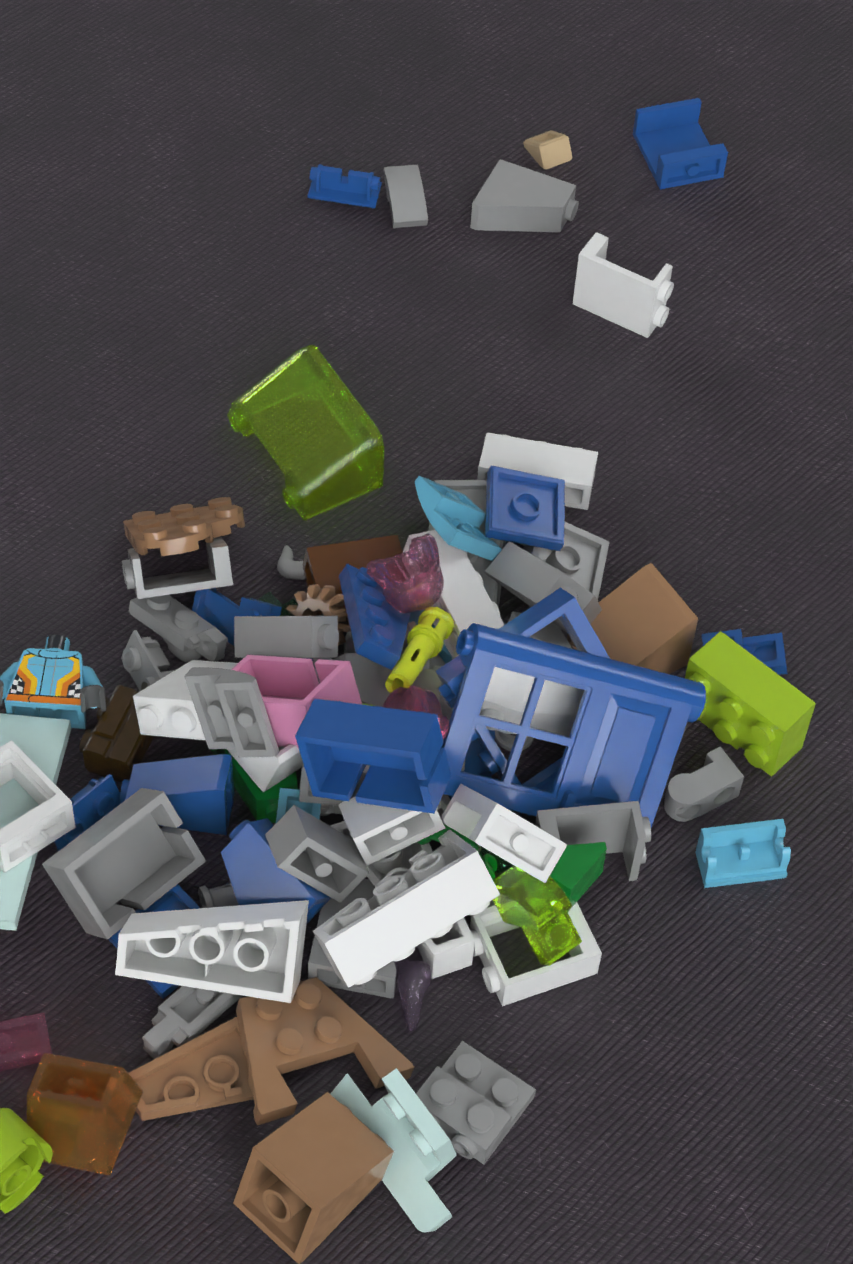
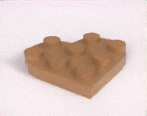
(182, 527)

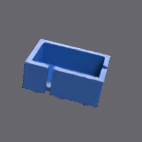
(399, 745)

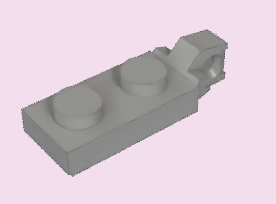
(179, 625)
(185, 1017)

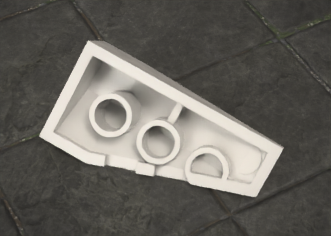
(509, 694)

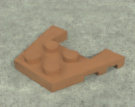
(305, 1033)

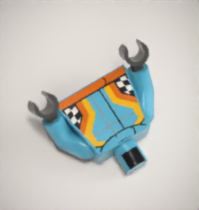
(52, 684)

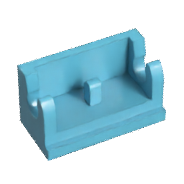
(743, 853)

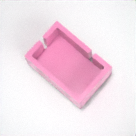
(291, 686)

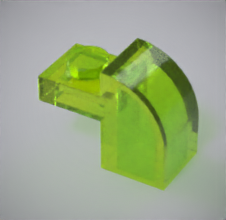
(540, 912)

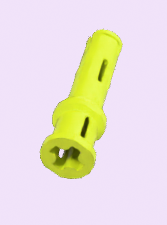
(423, 644)

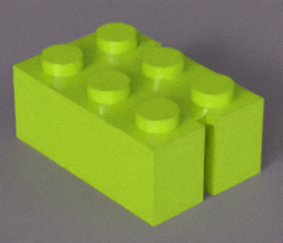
(750, 704)

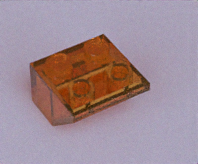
(82, 1110)

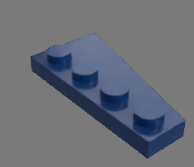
(374, 624)

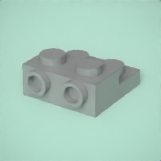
(580, 557)
(475, 1101)

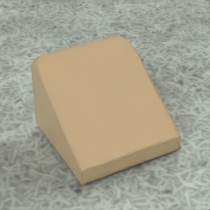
(549, 149)

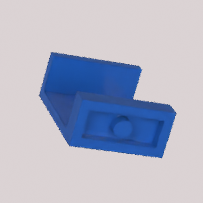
(677, 145)

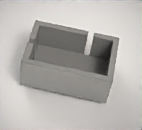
(124, 860)

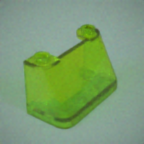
(312, 433)

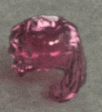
(410, 578)

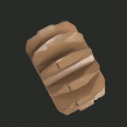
(322, 600)

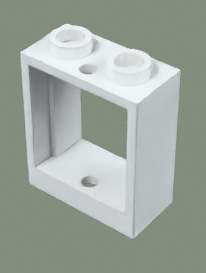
(41, 824)
(582, 964)

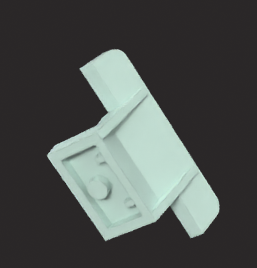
(417, 1142)

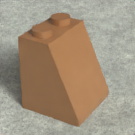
(646, 623)
(311, 1175)

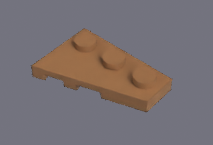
(195, 1075)

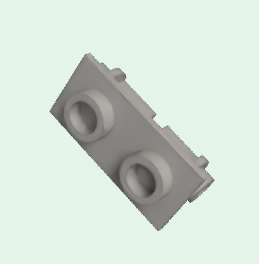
(144, 660)

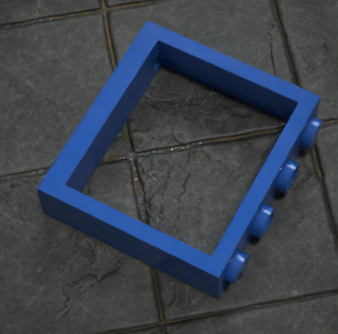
(556, 605)

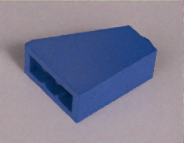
(196, 787)
(256, 874)

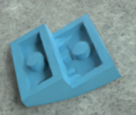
(455, 518)

